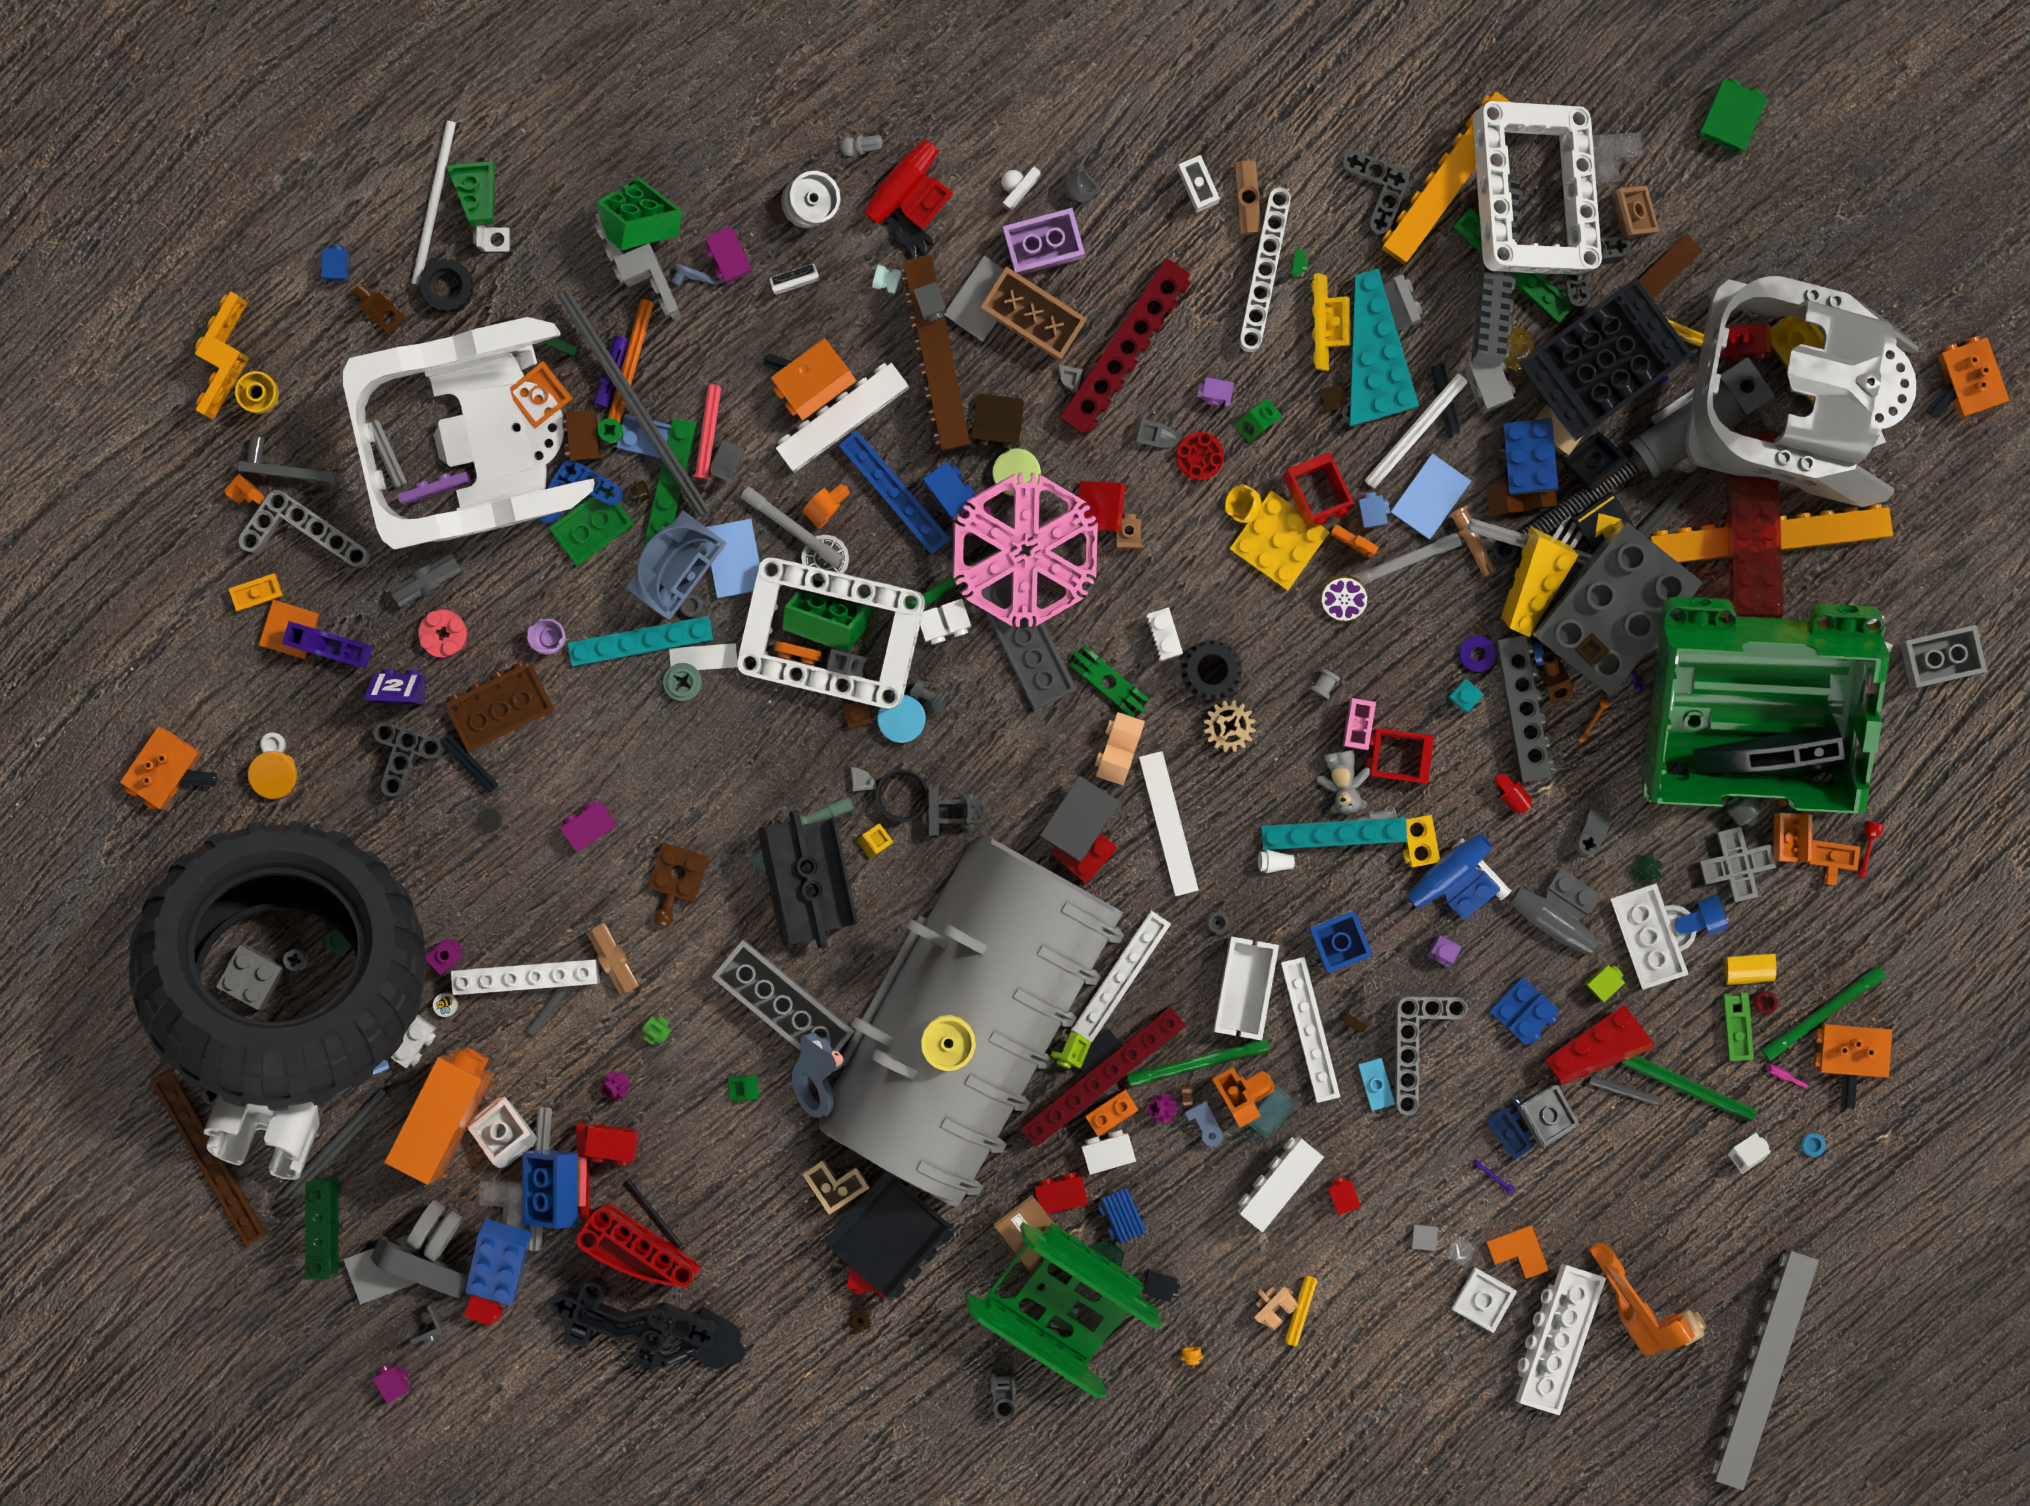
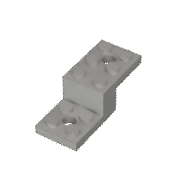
(639, 266)

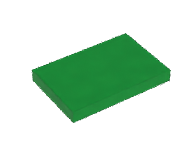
(590, 528)

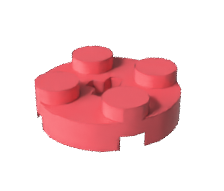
(450, 645)

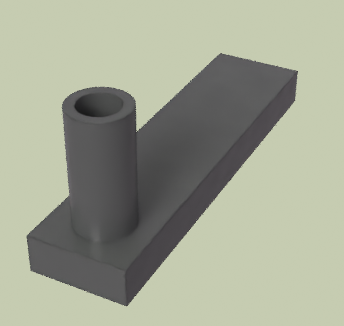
(254, 469)

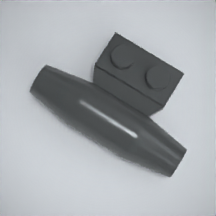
(1560, 911)

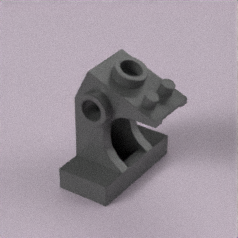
(939, 811)

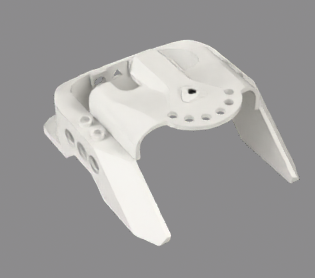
(480, 374)

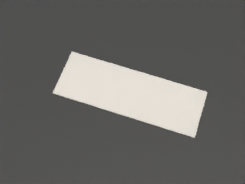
(705, 656)

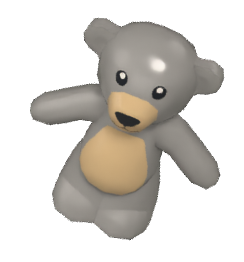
(1344, 783)

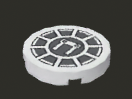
(811, 558)

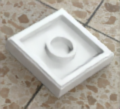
(1483, 1299)

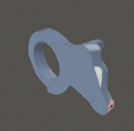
(816, 1062)

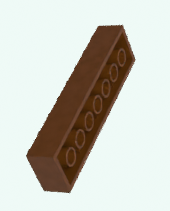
(938, 362)

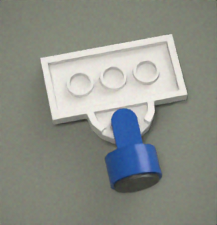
(1660, 932)

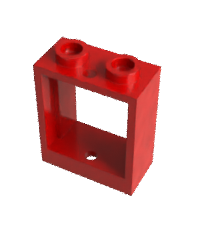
(1326, 463)
(1424, 759)

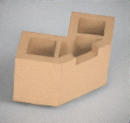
(1120, 748)

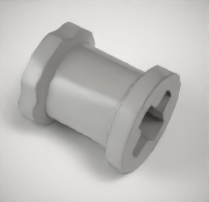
(1325, 683)
(301, 955)

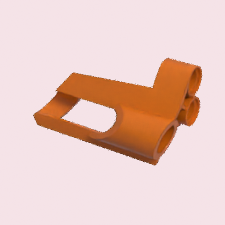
(1639, 1319)

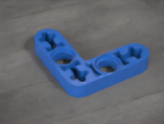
(582, 474)

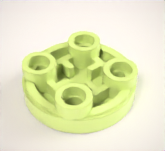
(1015, 462)

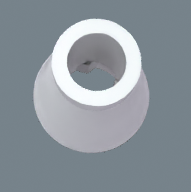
(1274, 861)

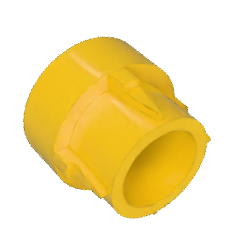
(245, 386)

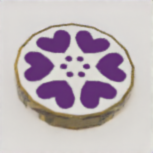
(1344, 598)

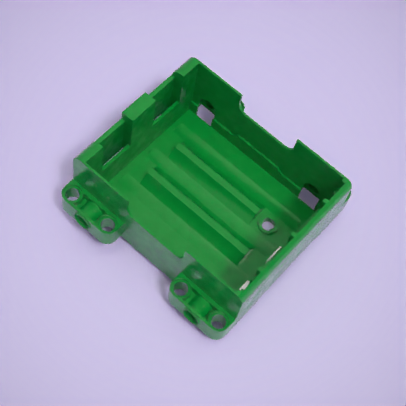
(1759, 682)

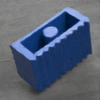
(1122, 1215)

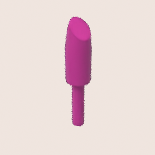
(1784, 1075)

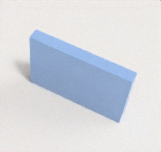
(1430, 496)
(738, 561)

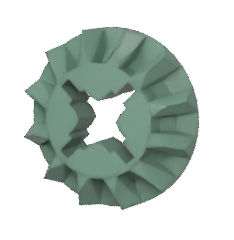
(671, 682)

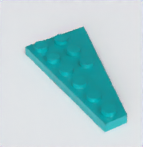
(1379, 368)

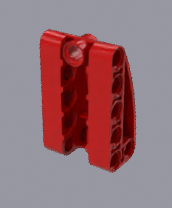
(625, 1252)

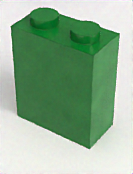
(1732, 115)

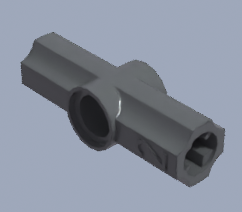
(426, 580)

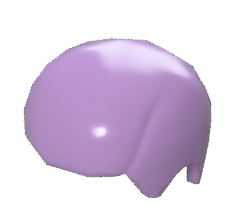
(546, 636)

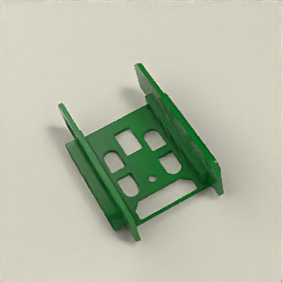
(1071, 1353)

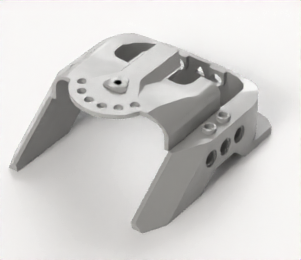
(1824, 447)

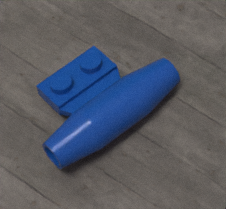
(1458, 879)

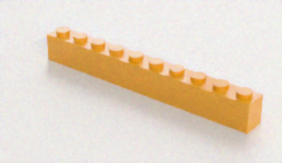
(1795, 533)

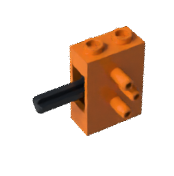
(1852, 1053)

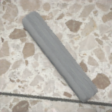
(387, 455)

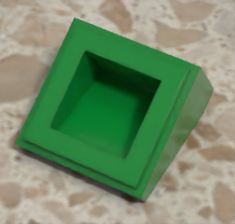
(743, 1088)

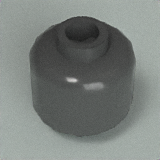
(1744, 810)

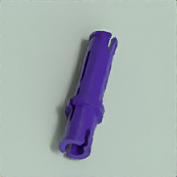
(605, 384)

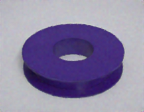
(1489, 654)

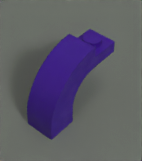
(327, 644)

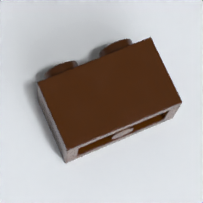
(582, 436)

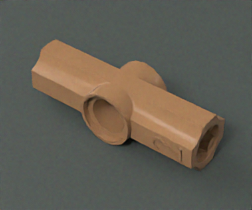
(1247, 183)
(612, 959)

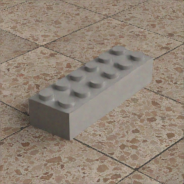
(779, 998)

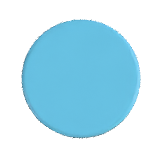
(902, 722)

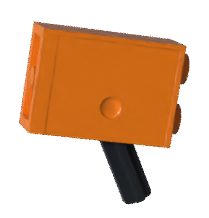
(810, 378)

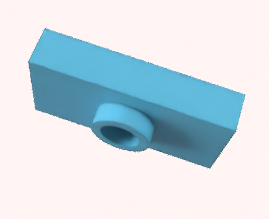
(1376, 1084)

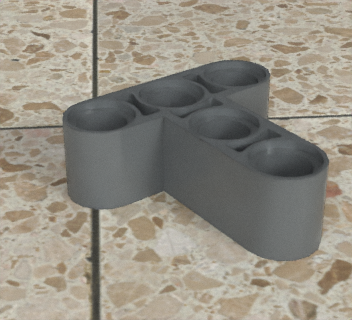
(401, 750)

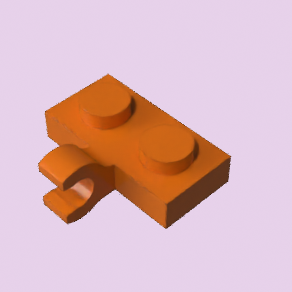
(1834, 857)

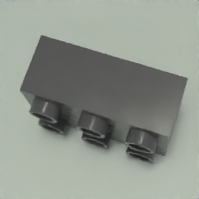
(1617, 600)

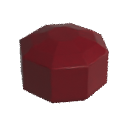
(1765, 1002)

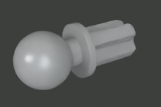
(850, 146)

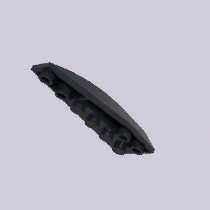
(1777, 755)

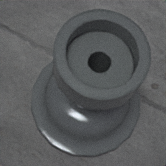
(937, 701)

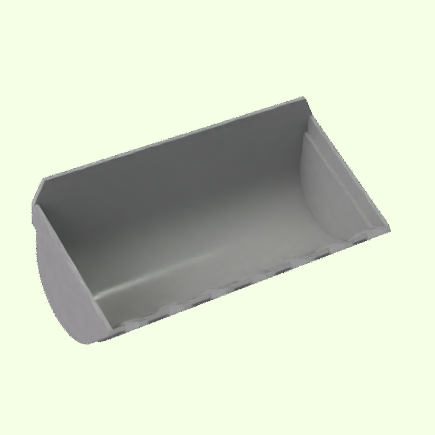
(1007, 959)

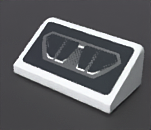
(794, 279)

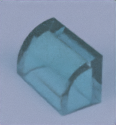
(1273, 1112)

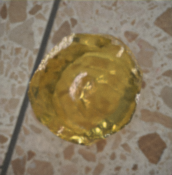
(1520, 347)

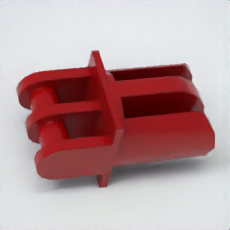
(1513, 794)

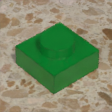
(1299, 263)

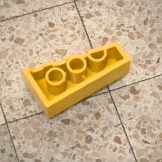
(1537, 580)

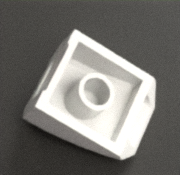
(501, 1132)

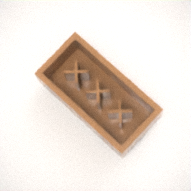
(1032, 313)

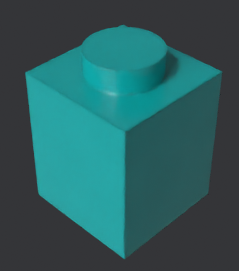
(1465, 696)

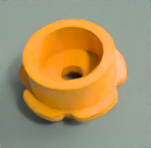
(1191, 1355)

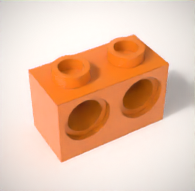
(1111, 1112)

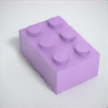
(1043, 242)

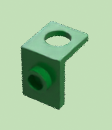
(1260, 417)

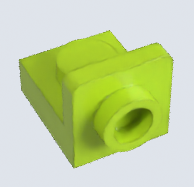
(1073, 1052)

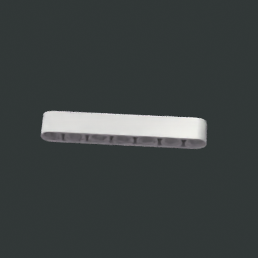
(1265, 258)

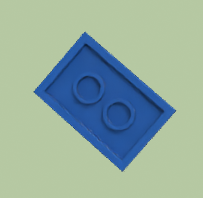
(1531, 456)

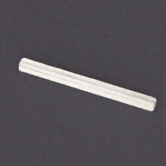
(1416, 431)

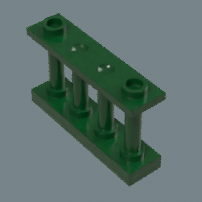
(322, 1228)

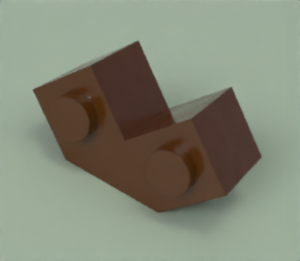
(1503, 503)

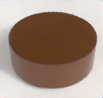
(1186, 1096)

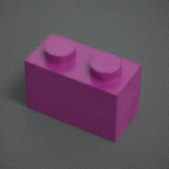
(728, 255)
(589, 825)

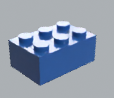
(550, 1189)
(498, 1262)

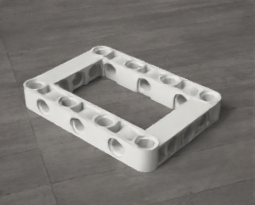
(1578, 188)
(838, 585)

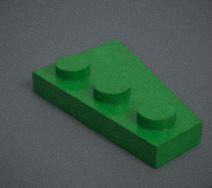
(475, 190)

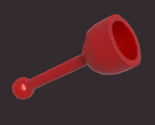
(1872, 831)

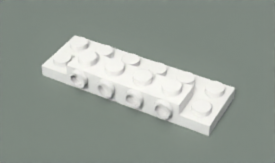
(1558, 1338)

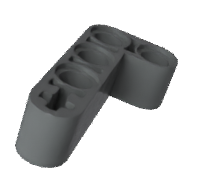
(415, 1267)

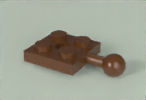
(684, 888)

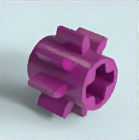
(615, 1085)
(1162, 1108)

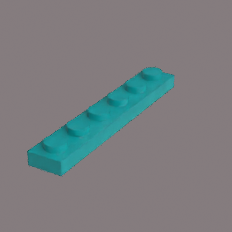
(640, 641)
(1334, 833)

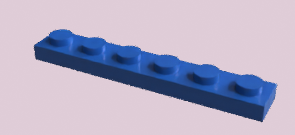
(894, 492)

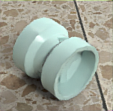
(884, 278)

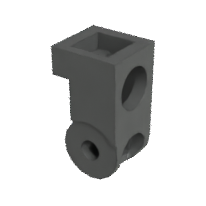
(846, 663)

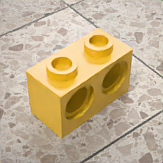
(1426, 839)

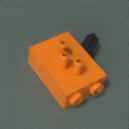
(1970, 378)
(163, 768)

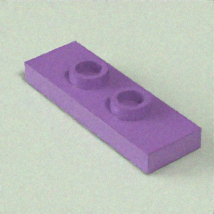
(424, 490)

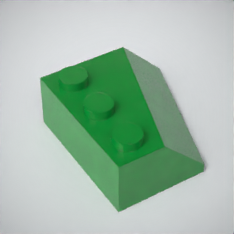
(638, 216)
(827, 618)

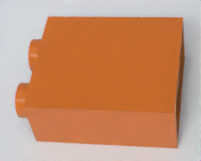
(441, 1115)

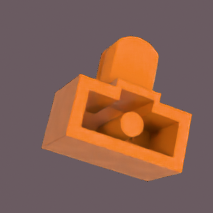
(1242, 1094)

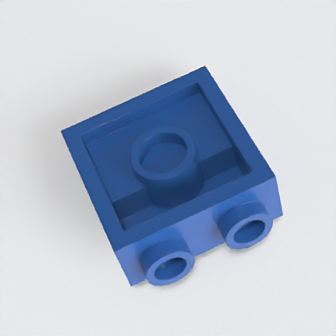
(1524, 1011)

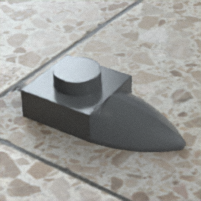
(1155, 434)

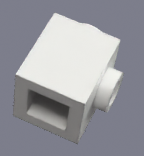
(1749, 1152)

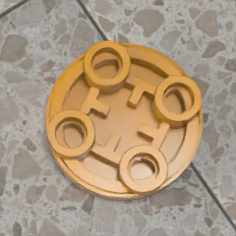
(272, 774)

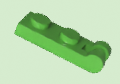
(1738, 1027)

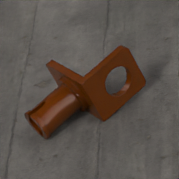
(377, 306)
(1555, 677)

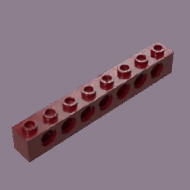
(1168, 273)
(1103, 1076)

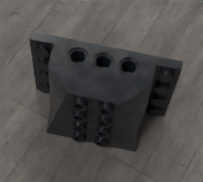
(1605, 359)

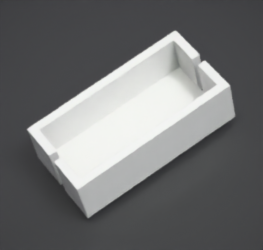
(1245, 988)
(1279, 1183)

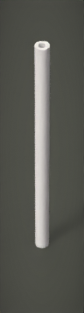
(433, 202)

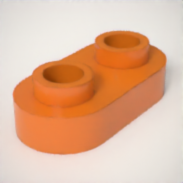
(787, 650)

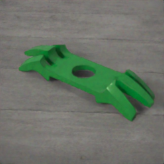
(1119, 691)

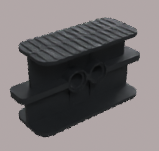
(796, 914)

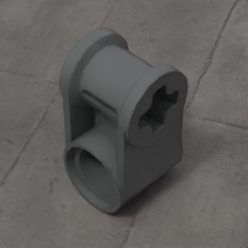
(1593, 828)
(1003, 1393)

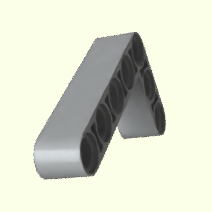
(305, 525)
(1412, 1042)

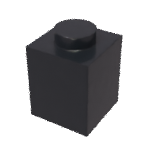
(1161, 1285)

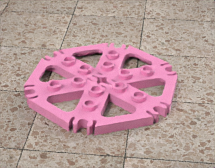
(1044, 561)

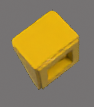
(874, 841)

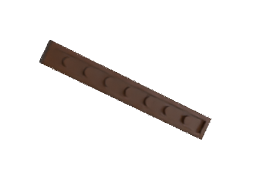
(214, 1169)

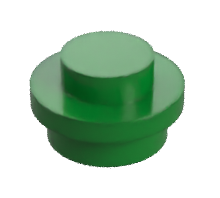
(336, 942)

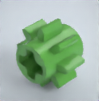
(656, 1030)

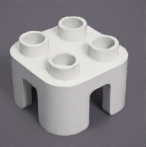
(289, 1131)

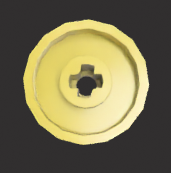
(945, 1028)

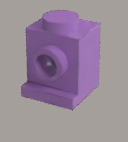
(1216, 391)
(1443, 951)

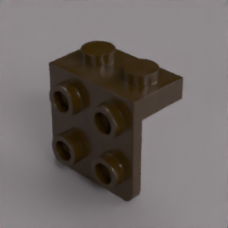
(997, 421)

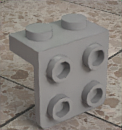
(1403, 308)

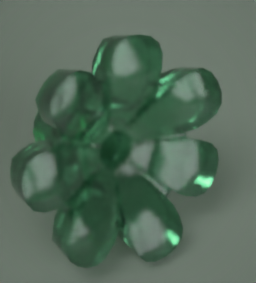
(1641, 867)

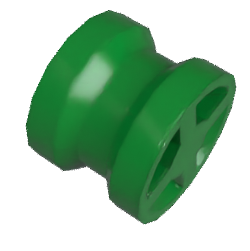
(613, 434)

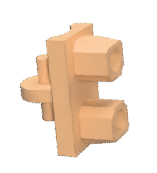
(1281, 1299)

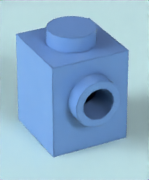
(1373, 510)

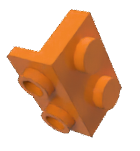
(1793, 837)

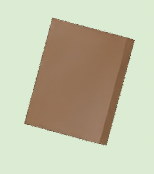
(1634, 212)

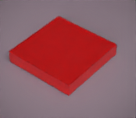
(1105, 503)

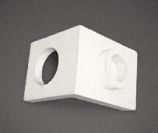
(483, 235)

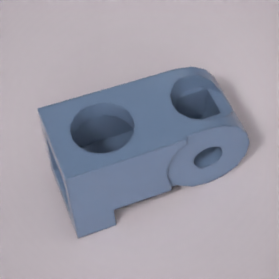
(1210, 1130)

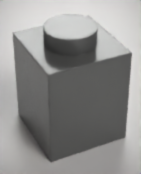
(930, 302)

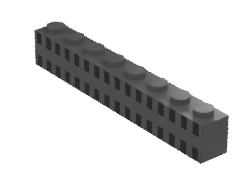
(1495, 301)

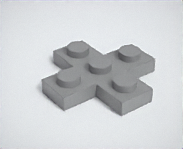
(1737, 864)

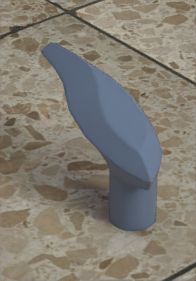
(683, 271)

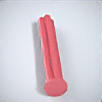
(707, 433)

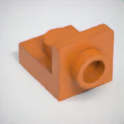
(242, 489)

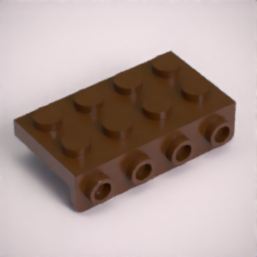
(499, 706)

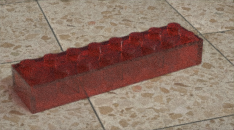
(1755, 541)

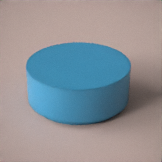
(1812, 1144)

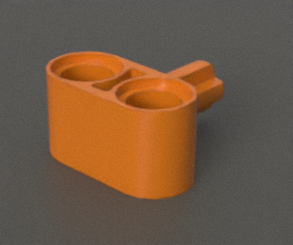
(825, 505)

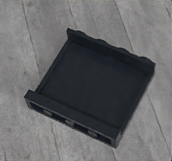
(889, 1236)

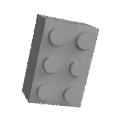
(1943, 656)

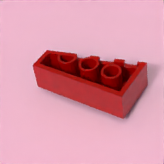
(1600, 1047)

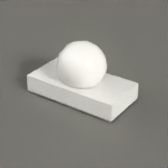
(1018, 186)

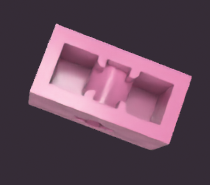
(1359, 724)

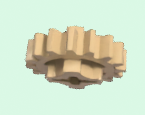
(1239, 732)

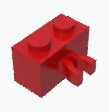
(1746, 341)

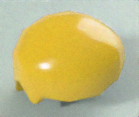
(1243, 503)

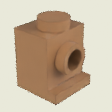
(1131, 541)

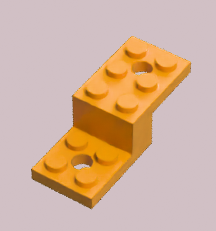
(216, 352)

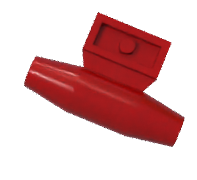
(910, 189)

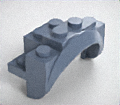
(674, 564)

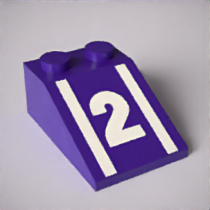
(397, 688)

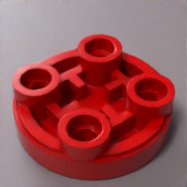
(1200, 456)

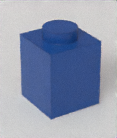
(335, 264)

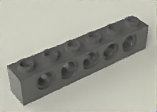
(1509, 674)

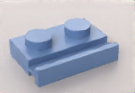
(636, 440)

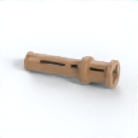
(1461, 518)

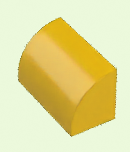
(1750, 969)

